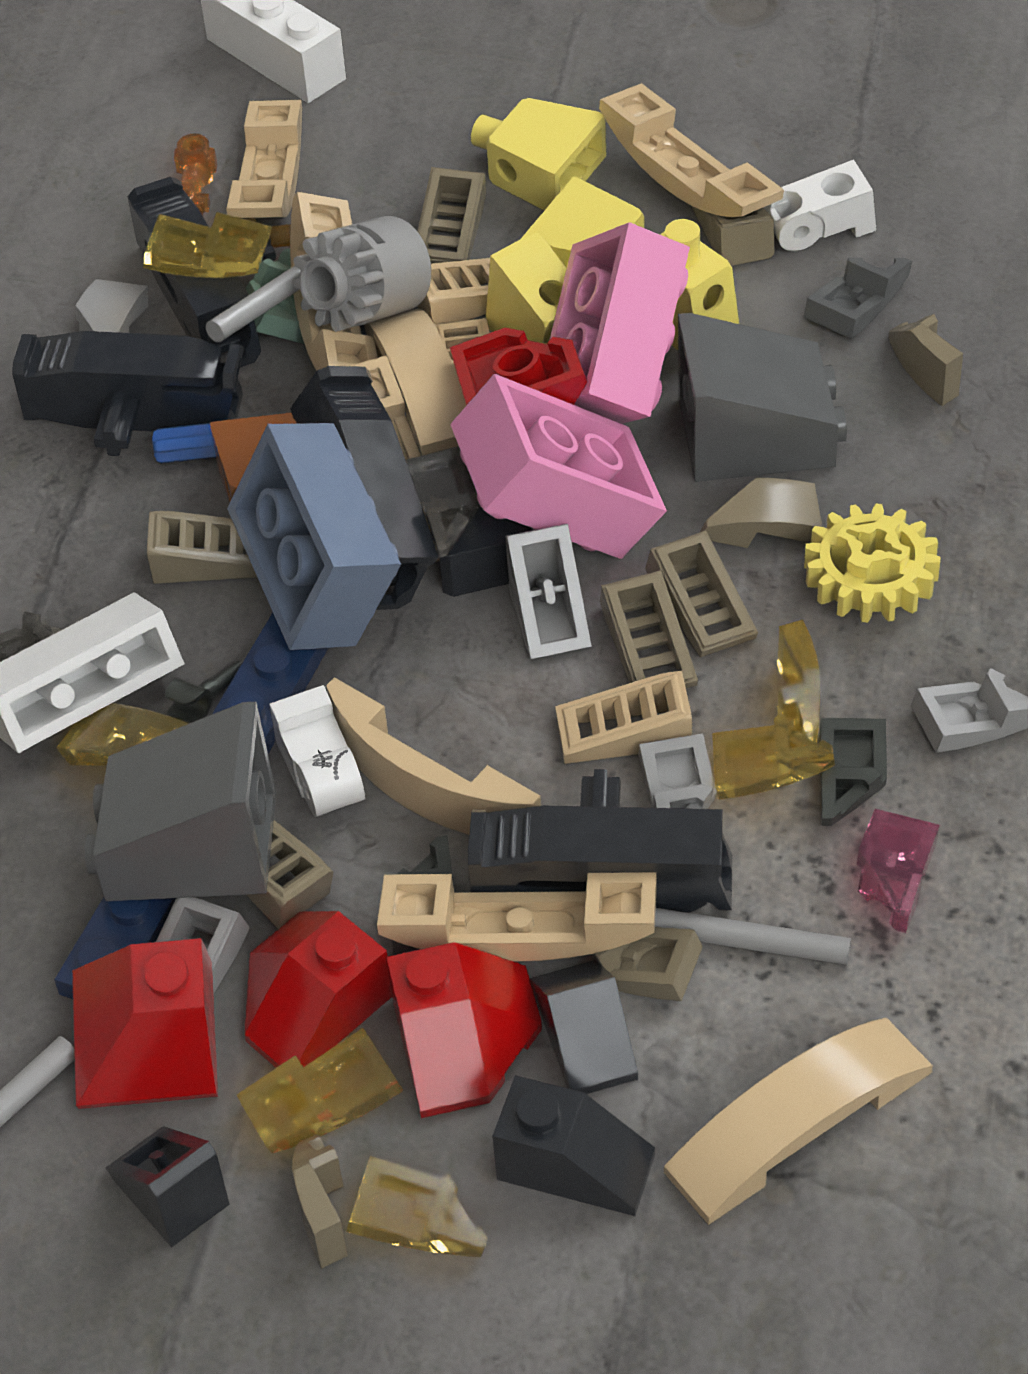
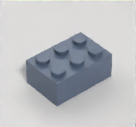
(313, 535)

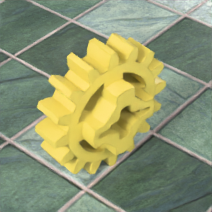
(872, 562)

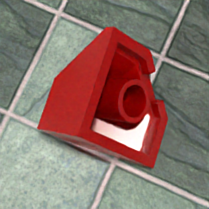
(507, 352)
(312, 986)
(461, 1022)

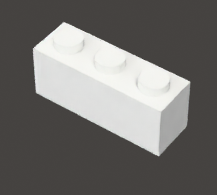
(279, 42)
(83, 670)

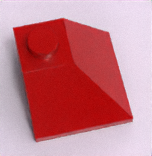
(145, 1025)

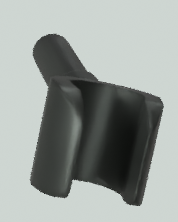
(194, 701)

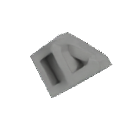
(110, 306)
(970, 712)
(678, 773)

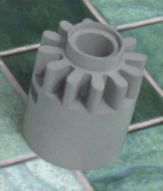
(363, 272)

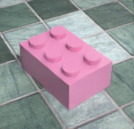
(620, 316)
(556, 467)

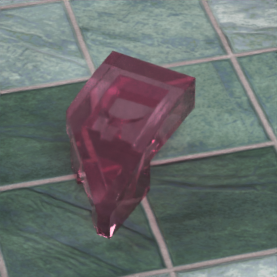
(894, 863)

